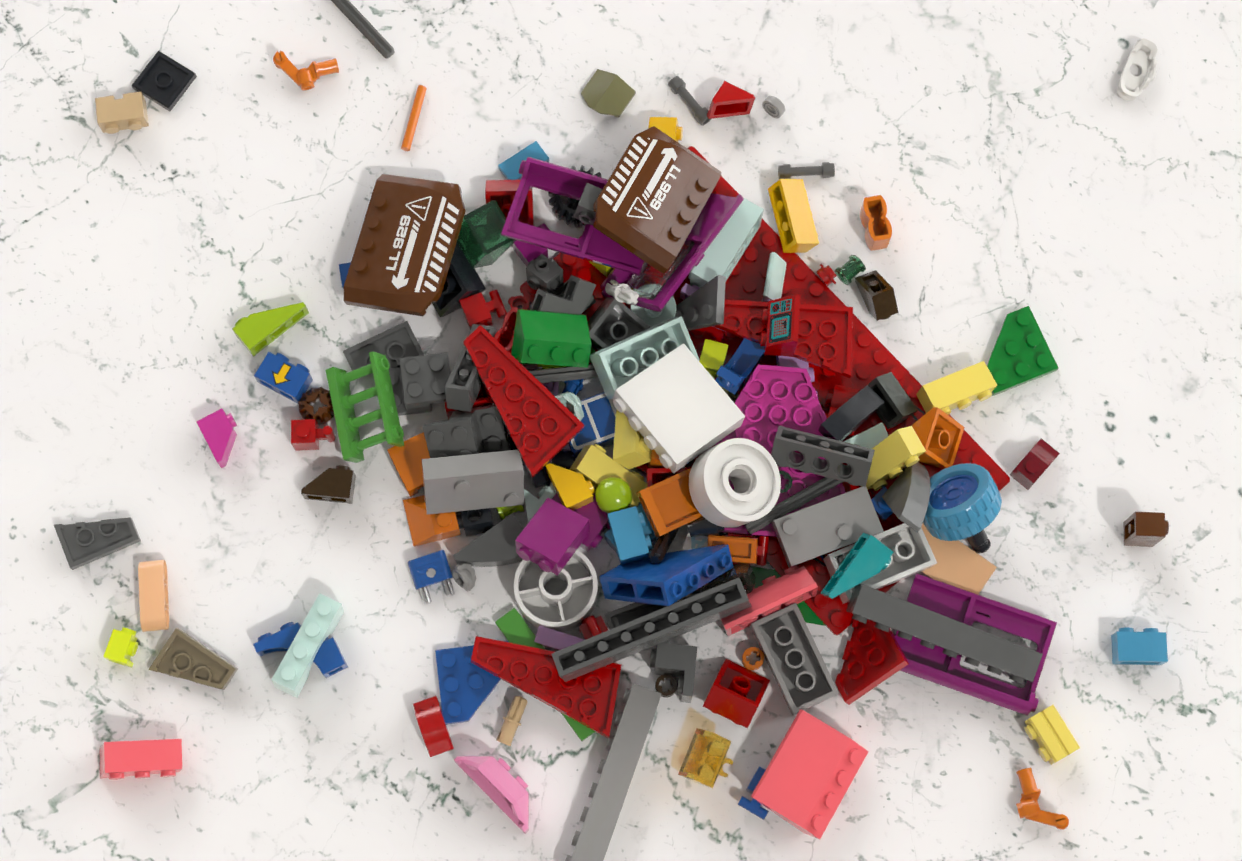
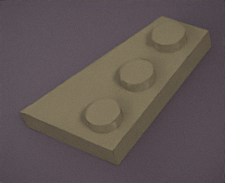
(193, 661)

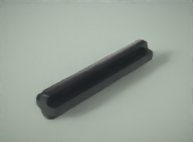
(661, 546)

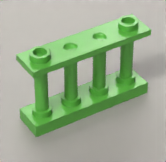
(344, 403)

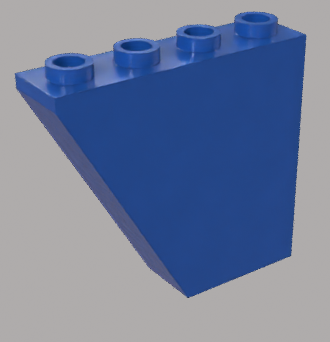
(670, 580)

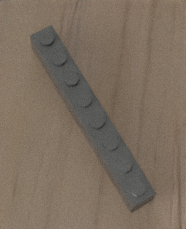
(651, 630)
(943, 632)

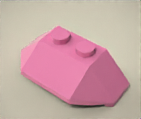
(499, 785)

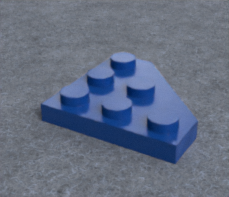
(462, 684)

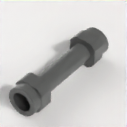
(678, 87)
(826, 170)

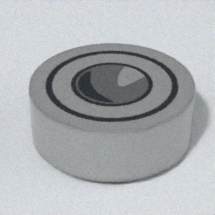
(773, 106)

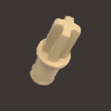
(512, 720)

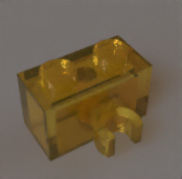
(705, 758)

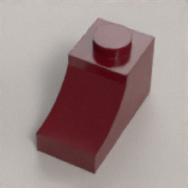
(1034, 464)

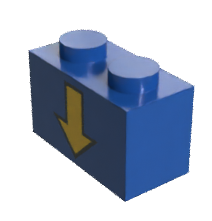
(283, 376)

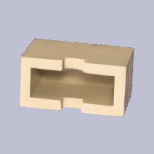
(121, 113)

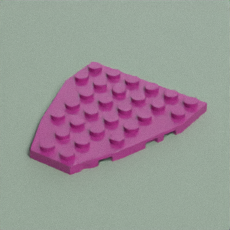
(775, 399)

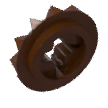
(307, 411)

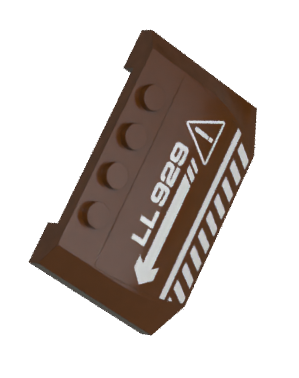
(654, 197)
(405, 245)

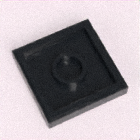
(164, 81)

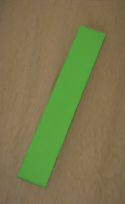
(518, 632)

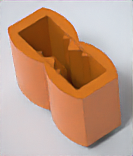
(875, 222)

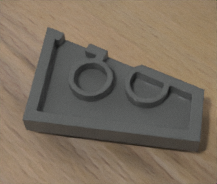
(704, 306)
(394, 343)
(94, 540)

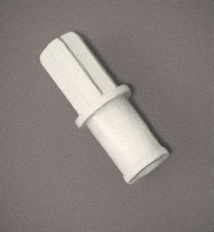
(621, 292)

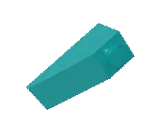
(861, 563)

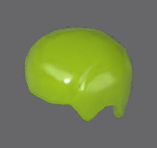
(613, 495)

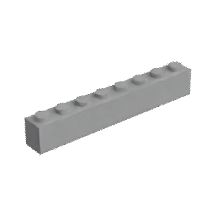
(616, 774)

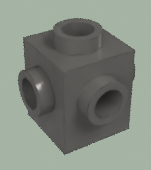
(544, 274)

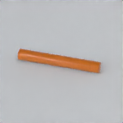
(413, 119)

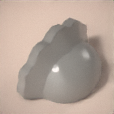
(464, 576)

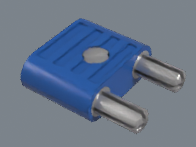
(430, 571)

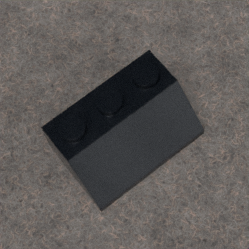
(460, 283)

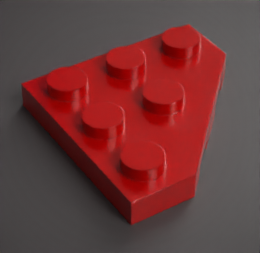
(868, 660)

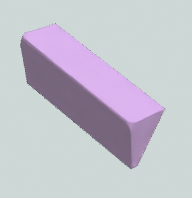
(555, 638)

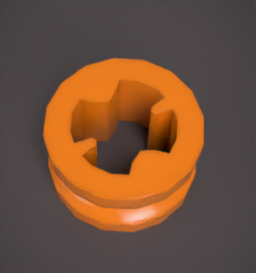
(747, 653)

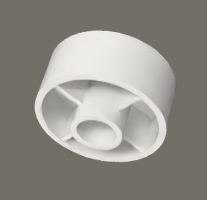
(752, 474)
(557, 611)

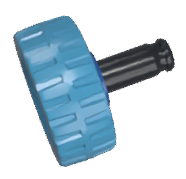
(962, 505)

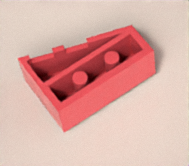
(140, 758)

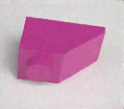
(219, 434)

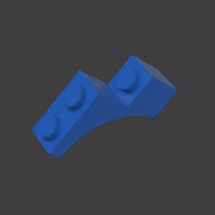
(328, 658)

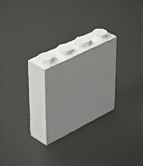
(678, 408)

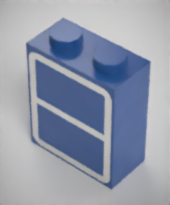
(598, 424)

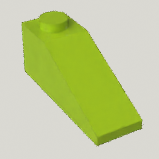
(264, 327)

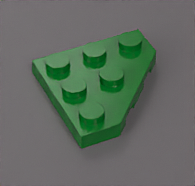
(1020, 352)

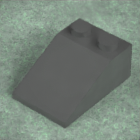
(613, 323)

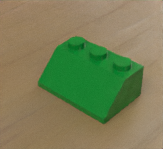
(551, 338)

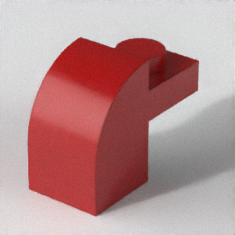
(433, 726)

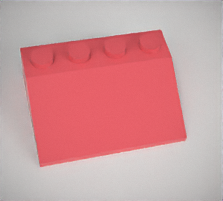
(771, 597)
(809, 774)

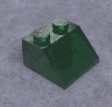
(481, 235)

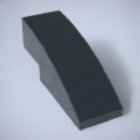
(851, 414)

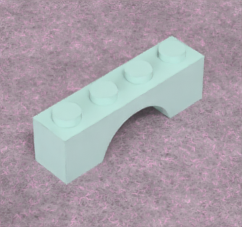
(299, 658)

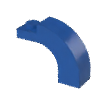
(740, 366)

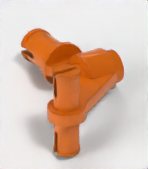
(306, 76)
(1029, 804)

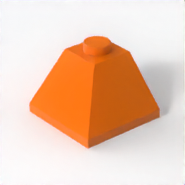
(939, 437)
(429, 527)

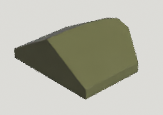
(607, 93)

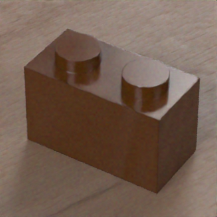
(1145, 529)

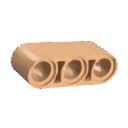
(153, 595)

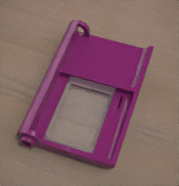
(657, 288)

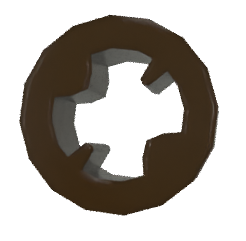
(673, 683)

